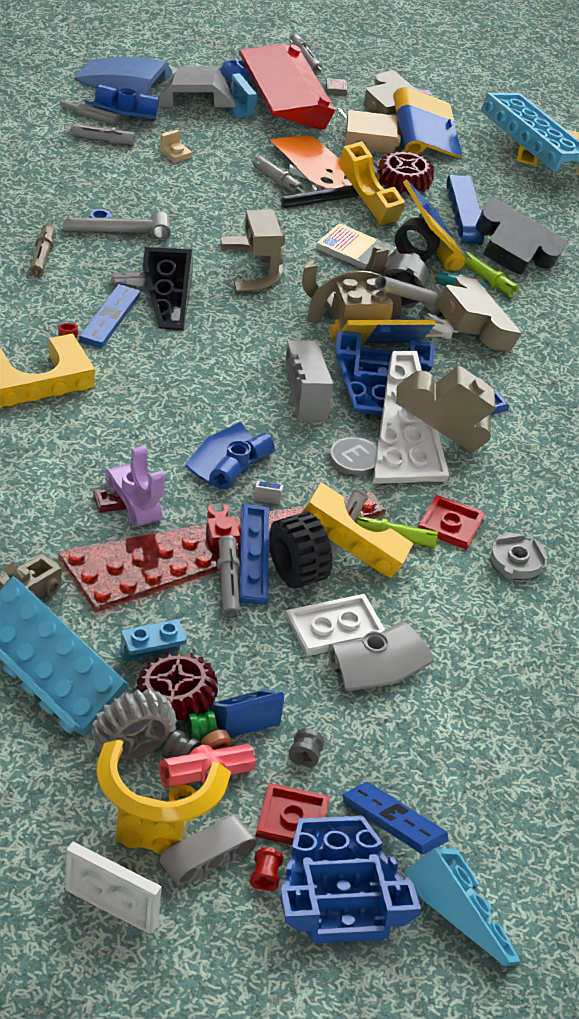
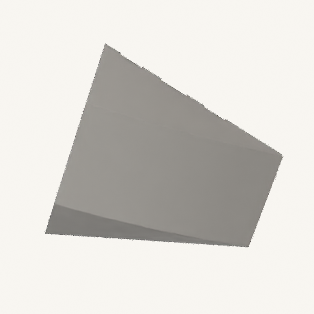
(197, 80)

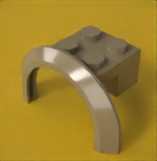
(262, 239)
(376, 264)
(357, 299)

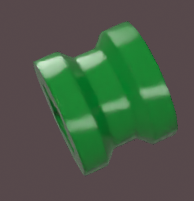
(201, 725)

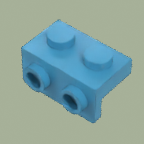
(243, 97)
(151, 639)

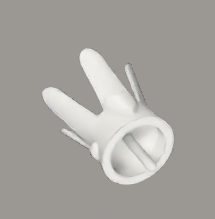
(441, 329)

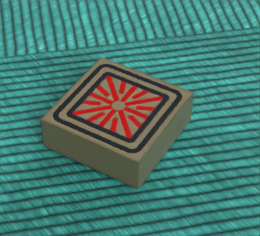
(336, 86)

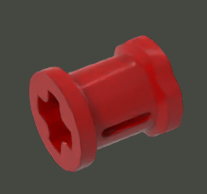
(267, 865)

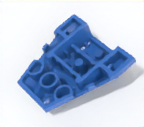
(367, 370)
(344, 883)

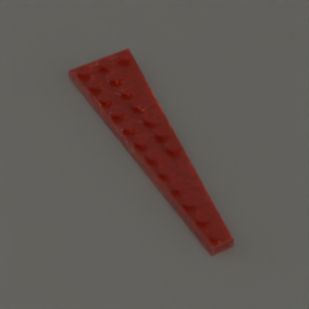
(157, 561)

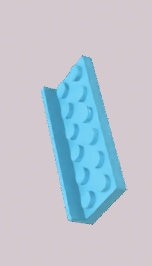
(532, 128)
(53, 661)

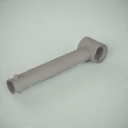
(122, 225)
(426, 296)

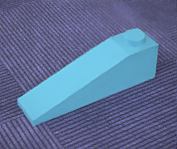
(447, 886)

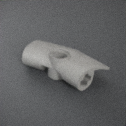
(380, 657)

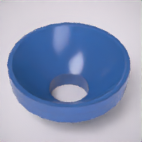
(234, 67)

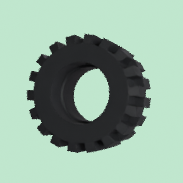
(300, 550)

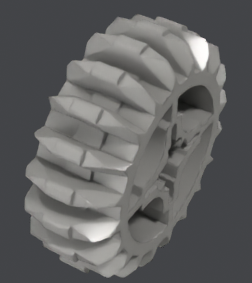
(138, 720)

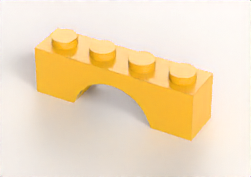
(358, 167)
(379, 550)

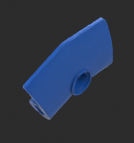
(124, 102)
(228, 455)

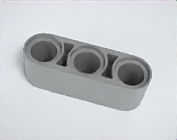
(206, 850)

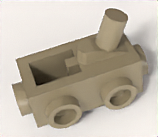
(38, 575)

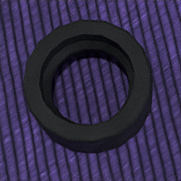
(420, 225)

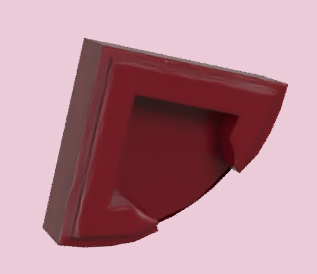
(107, 502)

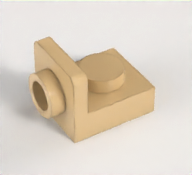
(172, 148)

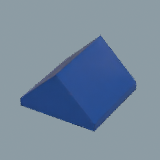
(249, 712)

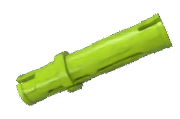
(496, 278)
(413, 534)

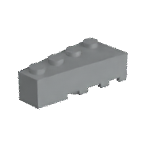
(309, 381)

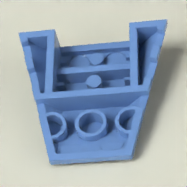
(124, 73)

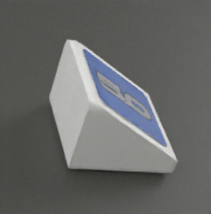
(268, 492)

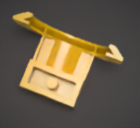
(150, 821)

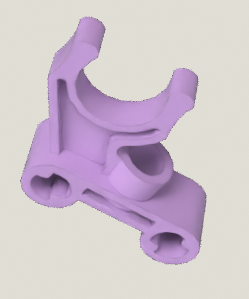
(138, 488)

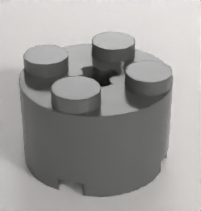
(408, 269)

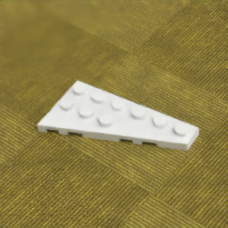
(406, 445)

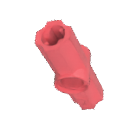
(197, 764)

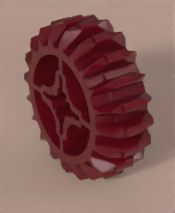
(401, 166)
(184, 681)

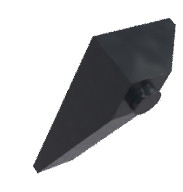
(169, 284)

